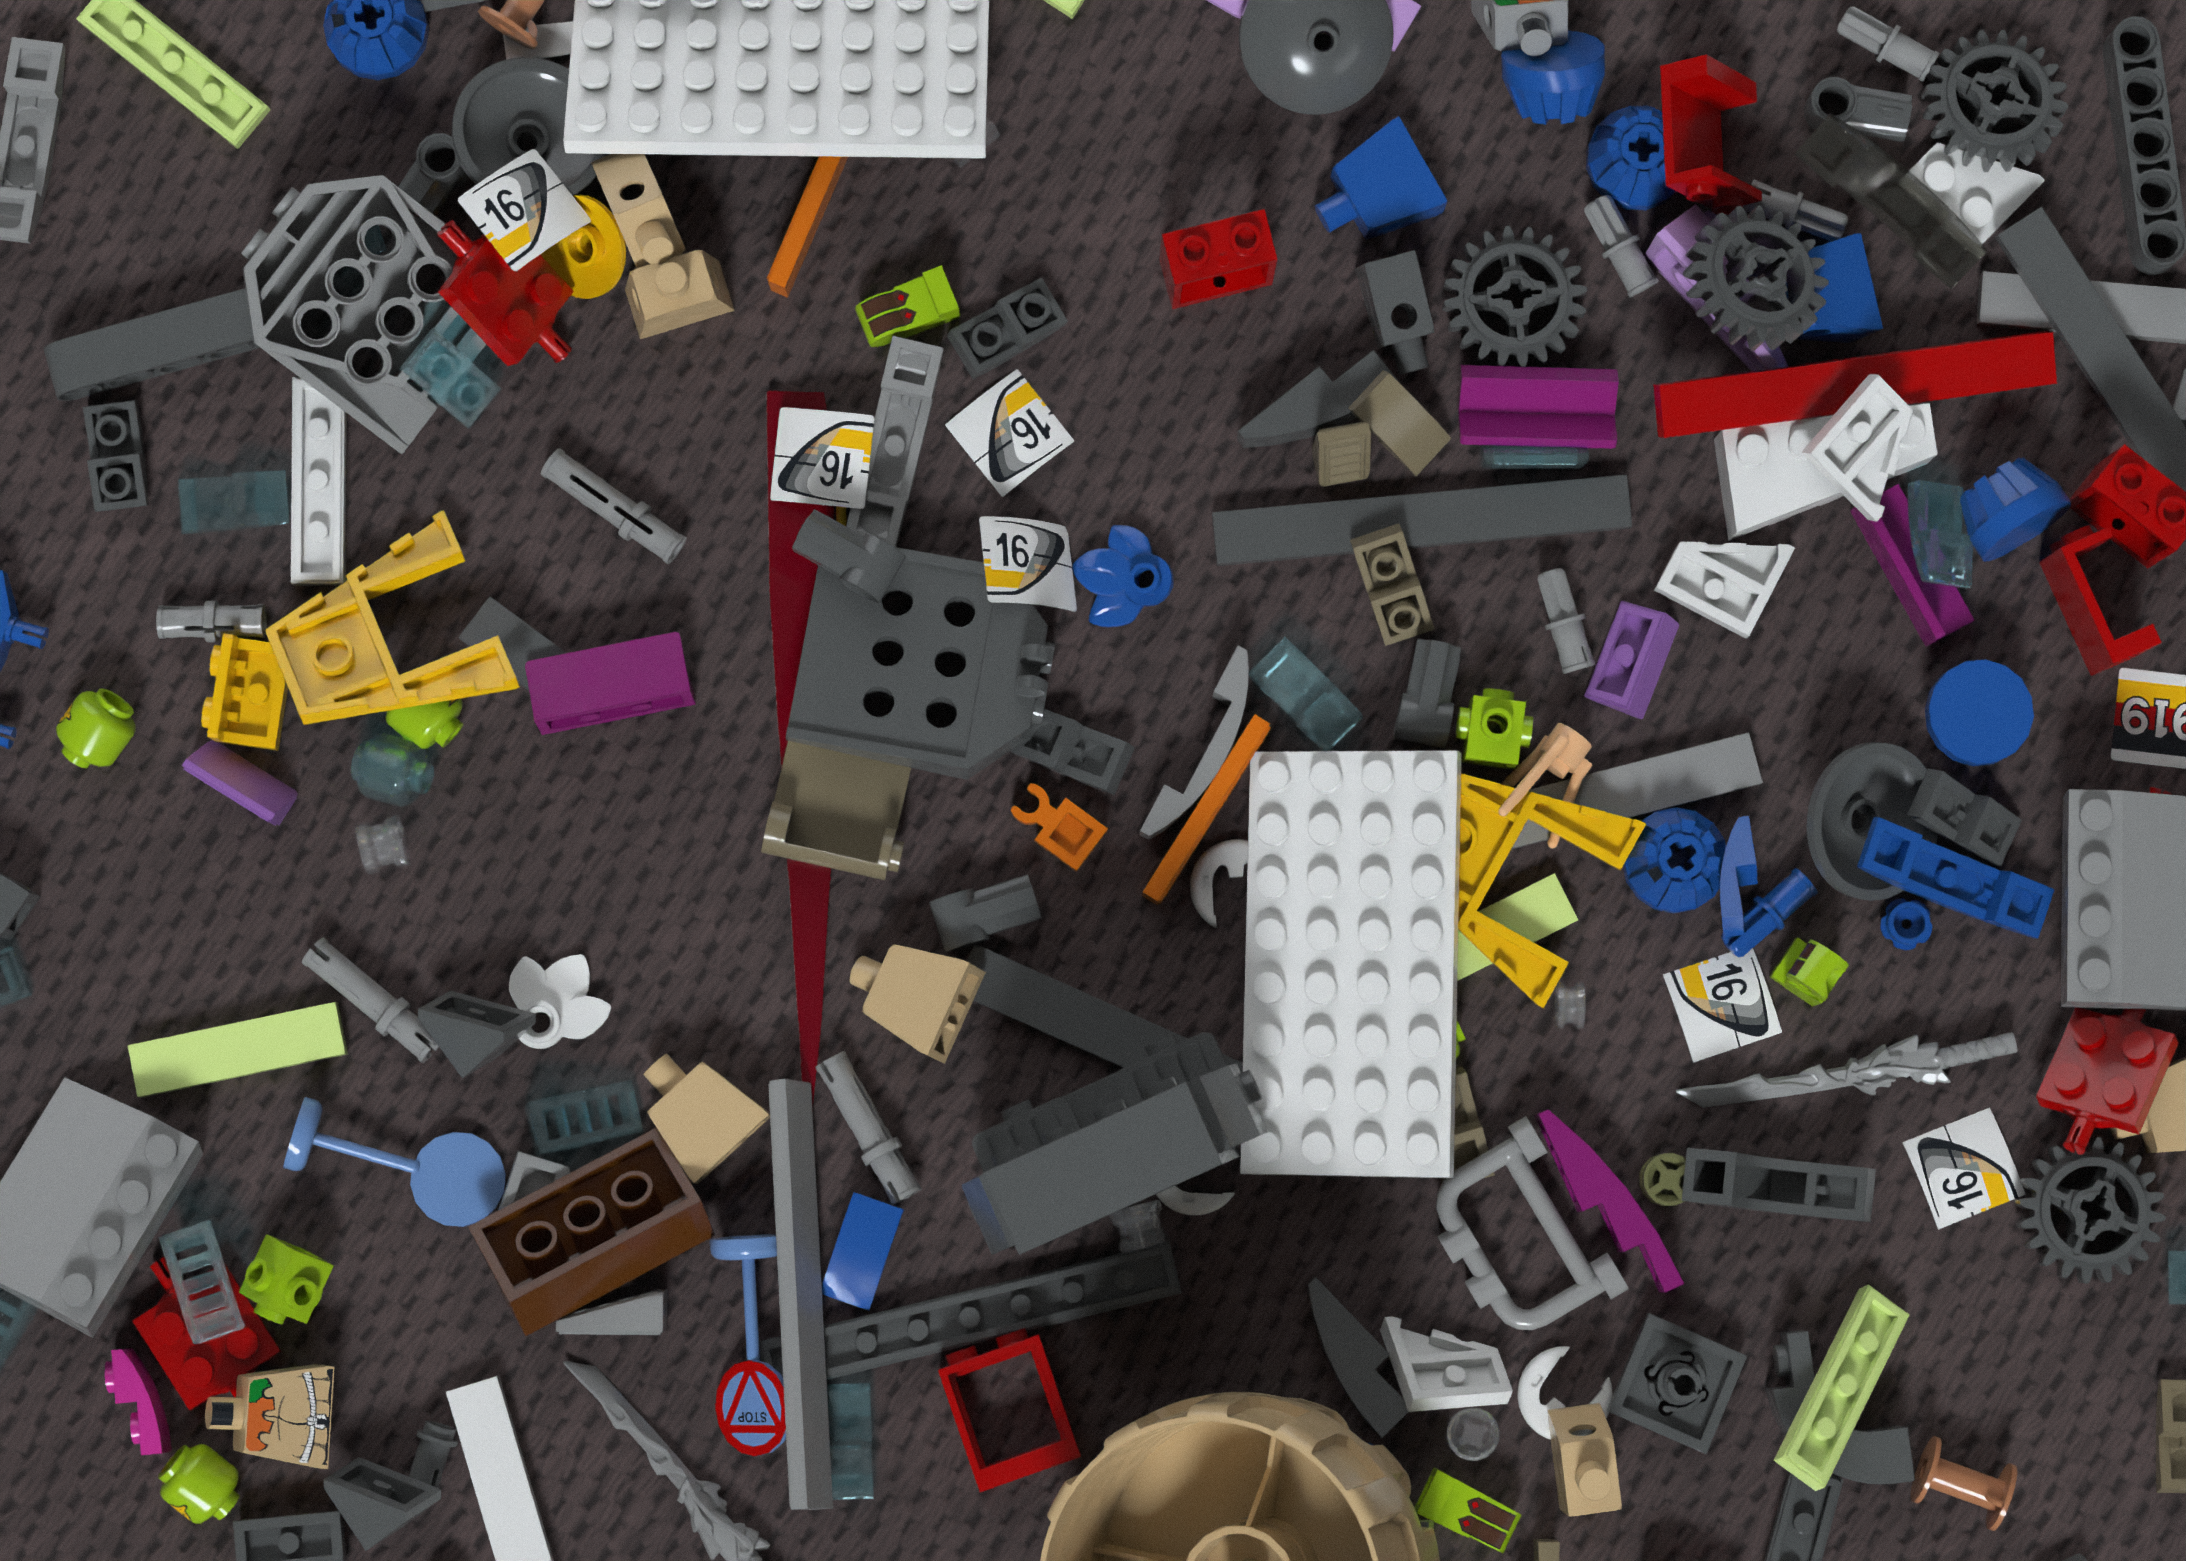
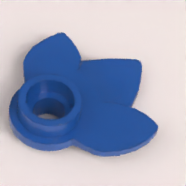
(1115, 576)

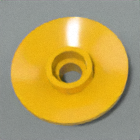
(588, 269)

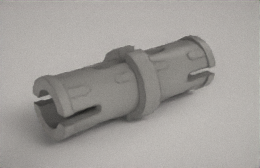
(211, 621)

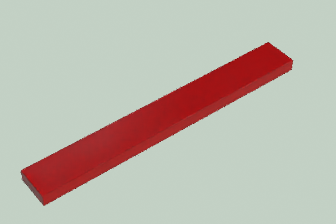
(1824, 386)

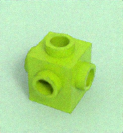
(1482, 745)
(285, 1281)

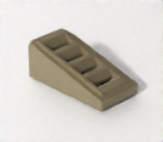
(1342, 453)

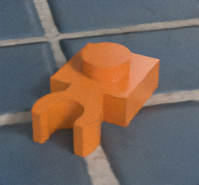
(1066, 832)

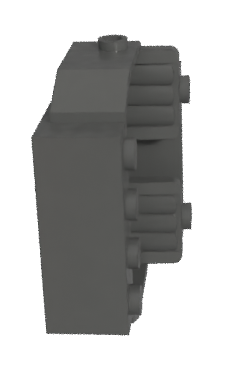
(1111, 1143)

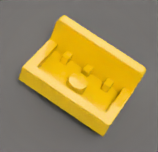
(246, 696)

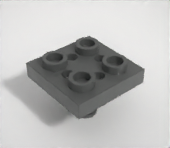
(1677, 1383)

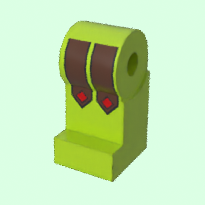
(908, 308)
(1809, 970)
(1466, 1511)

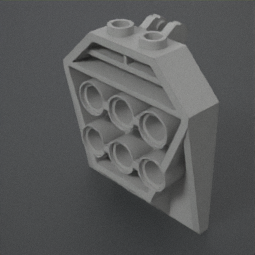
(295, 273)

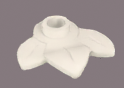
(561, 995)

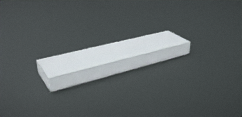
(317, 488)
(499, 1472)

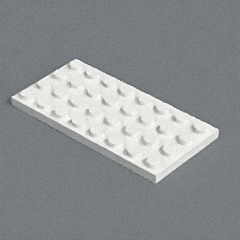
(779, 78)
(1353, 962)

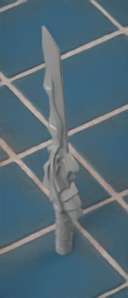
(1879, 1069)
(700, 1497)

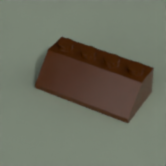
(592, 1231)

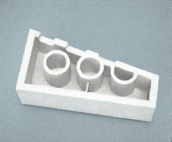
(1771, 479)

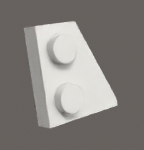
(1975, 196)
(1444, 1370)

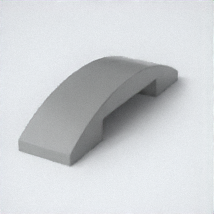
(28, 133)
(897, 437)
(1174, 805)

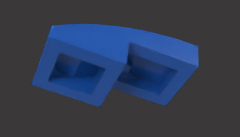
(1737, 870)
(861, 1251)

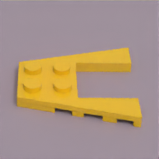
(341, 661)
(1486, 844)

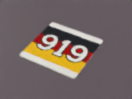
(2150, 718)

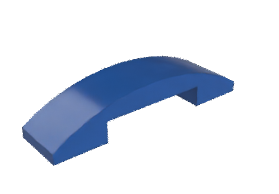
(1954, 879)

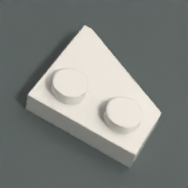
(1862, 444)
(1724, 581)

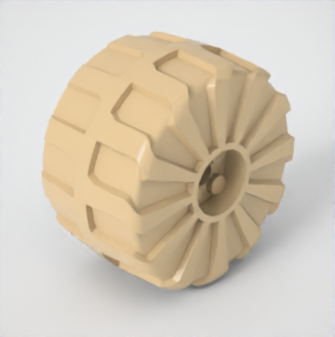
(1238, 1484)

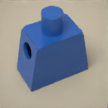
(1382, 185)
(1850, 297)

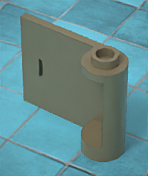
(837, 811)

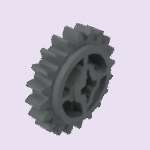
(2013, 65)
(1509, 254)
(1761, 305)
(2068, 1201)

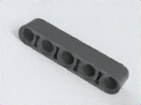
(2154, 124)
(150, 346)

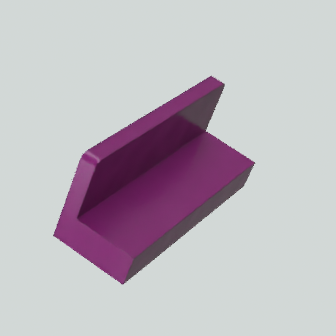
(1537, 406)
(1931, 607)
(609, 683)

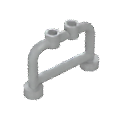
(1485, 1284)

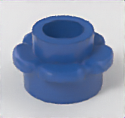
(1920, 923)

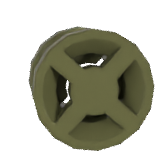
(1668, 1179)

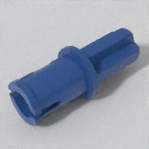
(1771, 912)

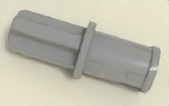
(1887, 42)
(1812, 216)
(1620, 245)
(1564, 621)

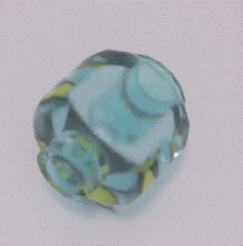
(391, 769)

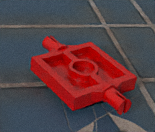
(504, 305)
(2106, 1073)
(205, 1367)

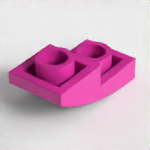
(133, 1383)

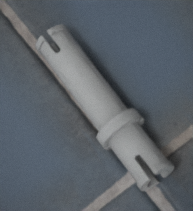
(662, 542)
(373, 1000)
(874, 1138)

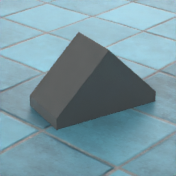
(473, 1029)
(377, 1499)

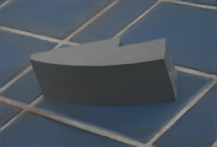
(1311, 405)
(1353, 1359)

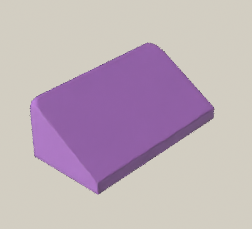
(1632, 659)
(241, 781)

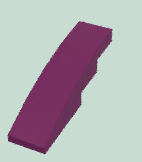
(1593, 1184)

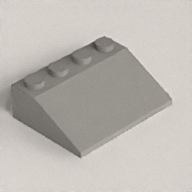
(2123, 900)
(87, 1202)

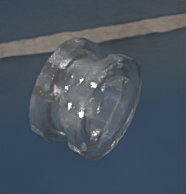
(1569, 1005)

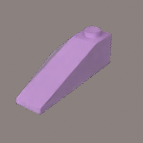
(1669, 258)

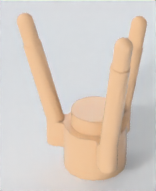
(1557, 753)

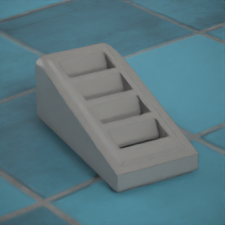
(629, 1316)

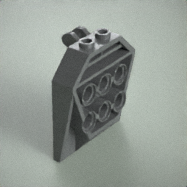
(990, 699)

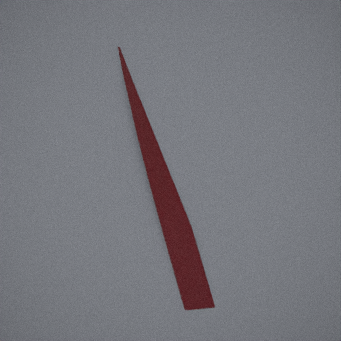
(790, 601)

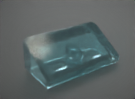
(1532, 457)

